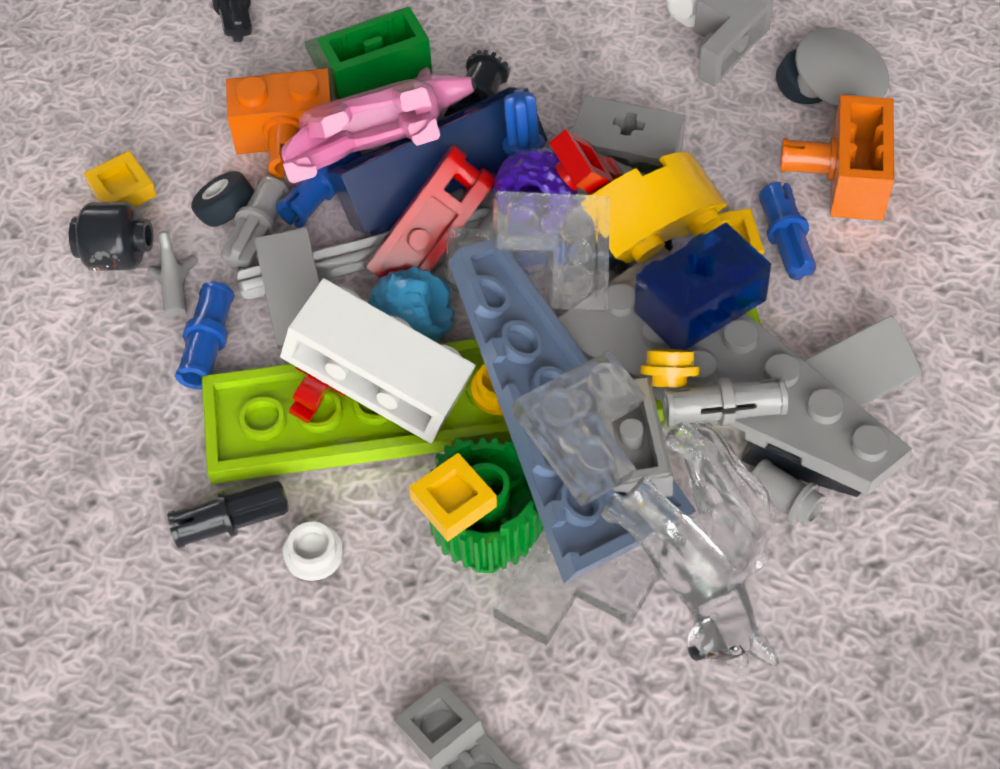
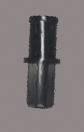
(234, 17)
(228, 513)

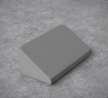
(869, 362)
(643, 443)

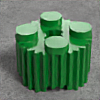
(509, 527)

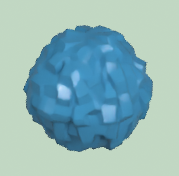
(417, 299)

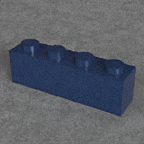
(386, 180)

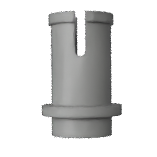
(790, 495)

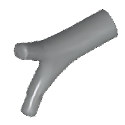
(171, 277)

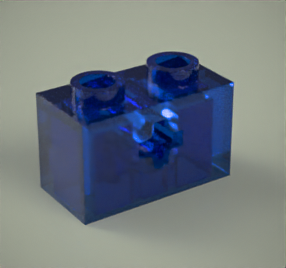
(701, 287)

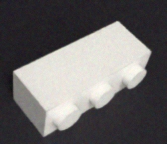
(376, 360)

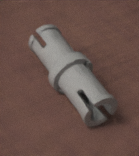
(725, 401)

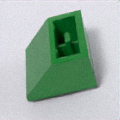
(372, 53)

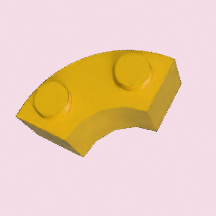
(660, 206)

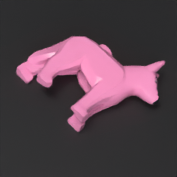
(372, 120)

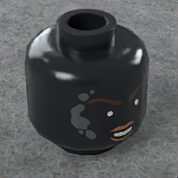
(110, 236)

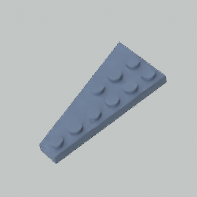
(522, 351)

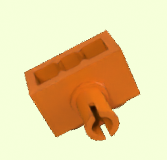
(267, 110)
(855, 159)

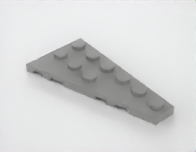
(821, 421)

